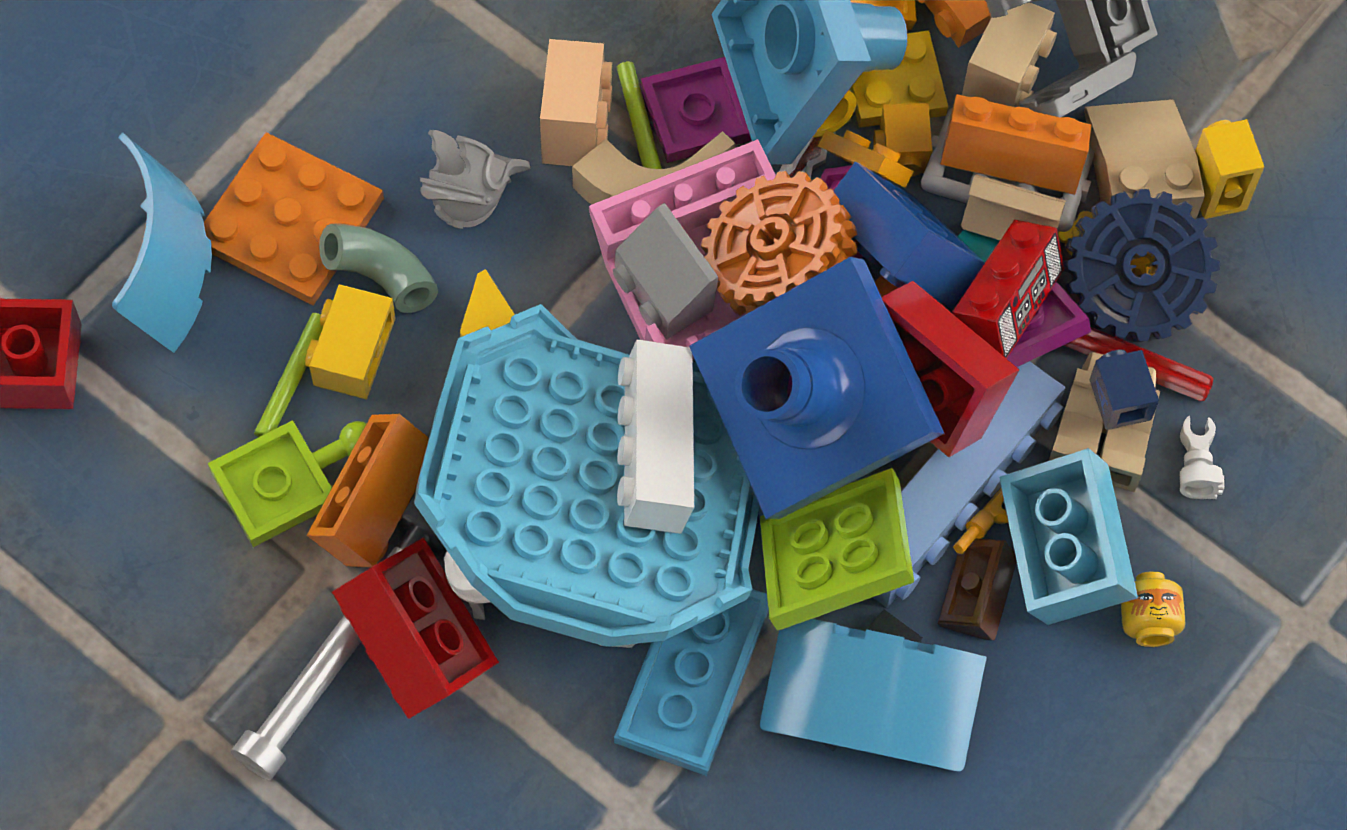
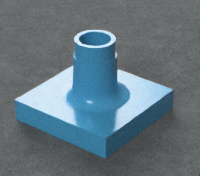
(800, 60)

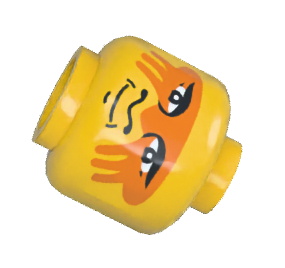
(1156, 612)

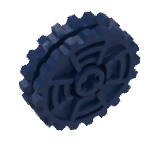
(1135, 229)

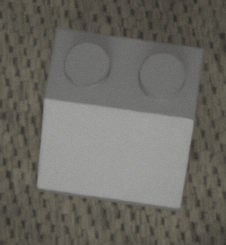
(665, 273)

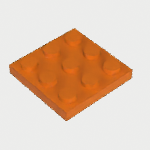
(277, 211)

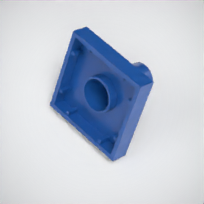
(850, 395)

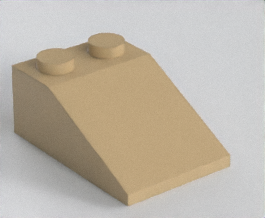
(1144, 149)

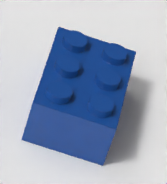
(906, 237)

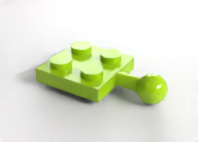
(278, 479)

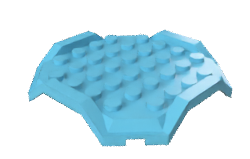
(529, 483)

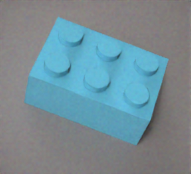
(1068, 537)

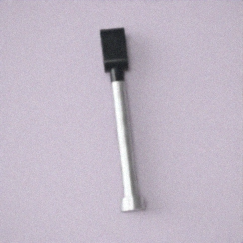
(261, 750)

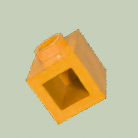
(907, 132)

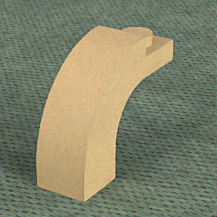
(608, 172)

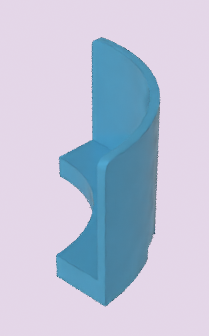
(172, 258)
(873, 693)

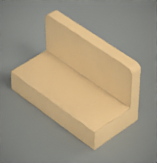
(996, 204)

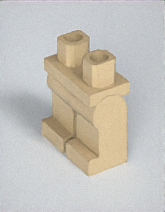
(1082, 426)

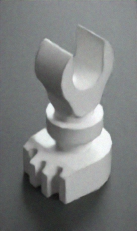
(1199, 476)

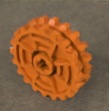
(776, 238)

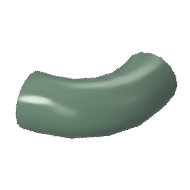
(382, 260)

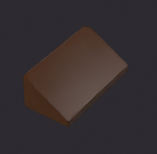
(979, 589)

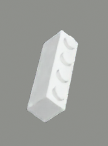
(657, 437)

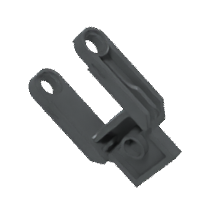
(1101, 41)

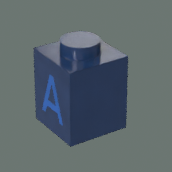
(1123, 389)

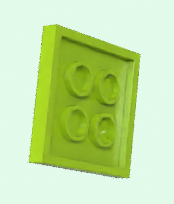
(836, 551)

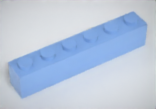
(949, 487)

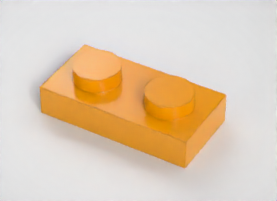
(879, 160)

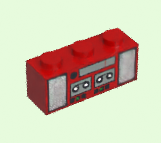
(1012, 285)

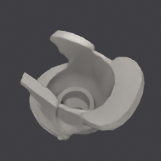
(467, 179)

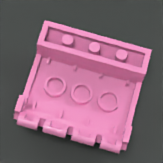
(693, 199)

